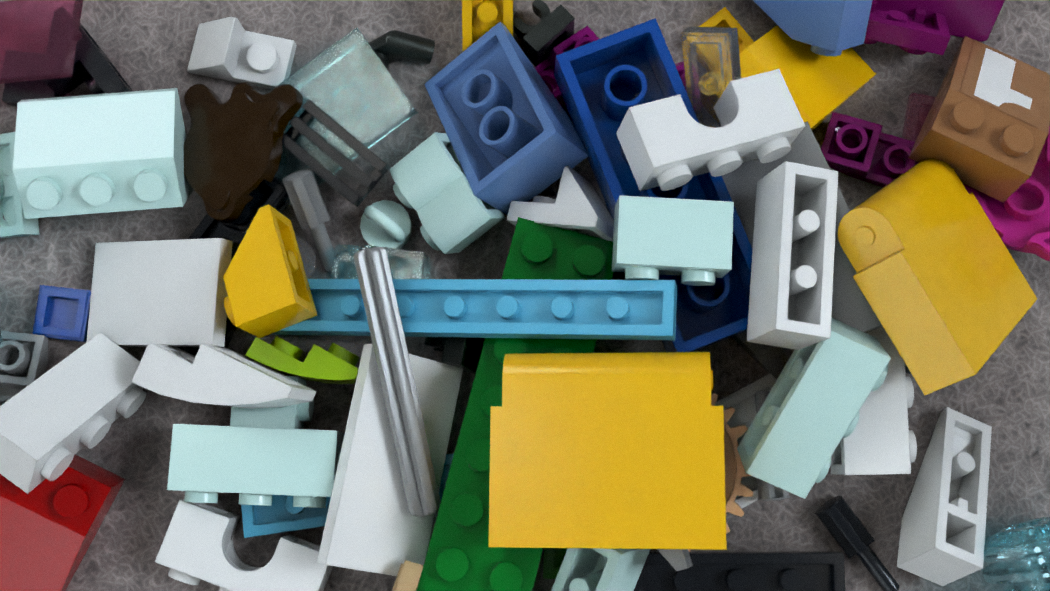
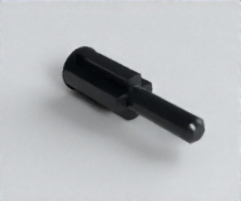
(854, 539)

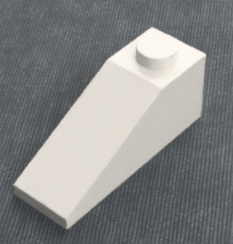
(948, 503)

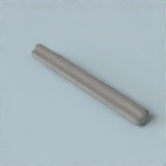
(397, 381)

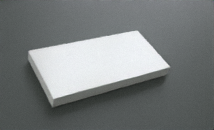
(368, 506)

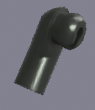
(403, 45)

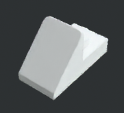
(240, 56)
(574, 209)

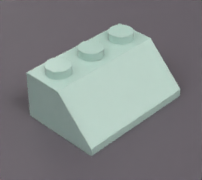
(100, 153)

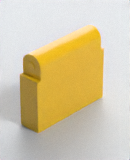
(935, 273)
(607, 453)

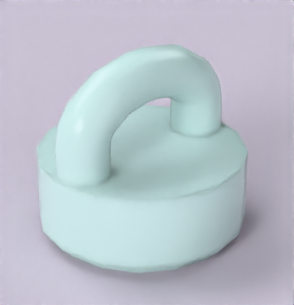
(386, 224)

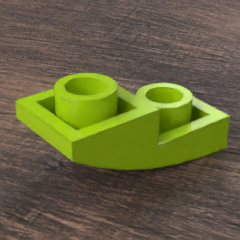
(323, 366)

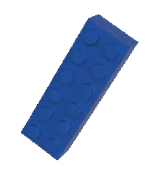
(598, 88)

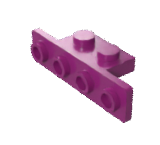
(927, 24)

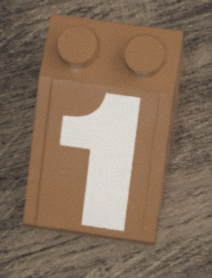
(987, 120)

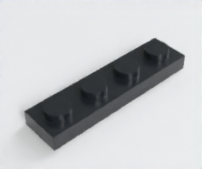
(746, 572)

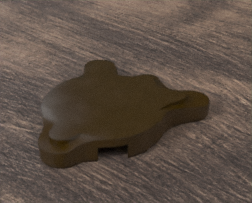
(235, 143)

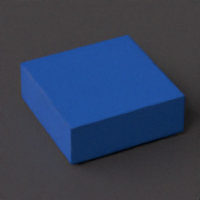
(62, 313)

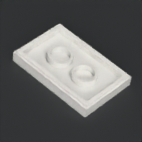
(160, 292)

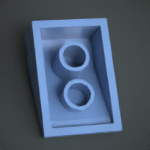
(503, 121)

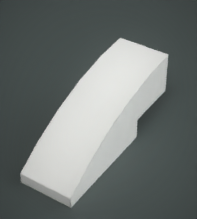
(216, 378)

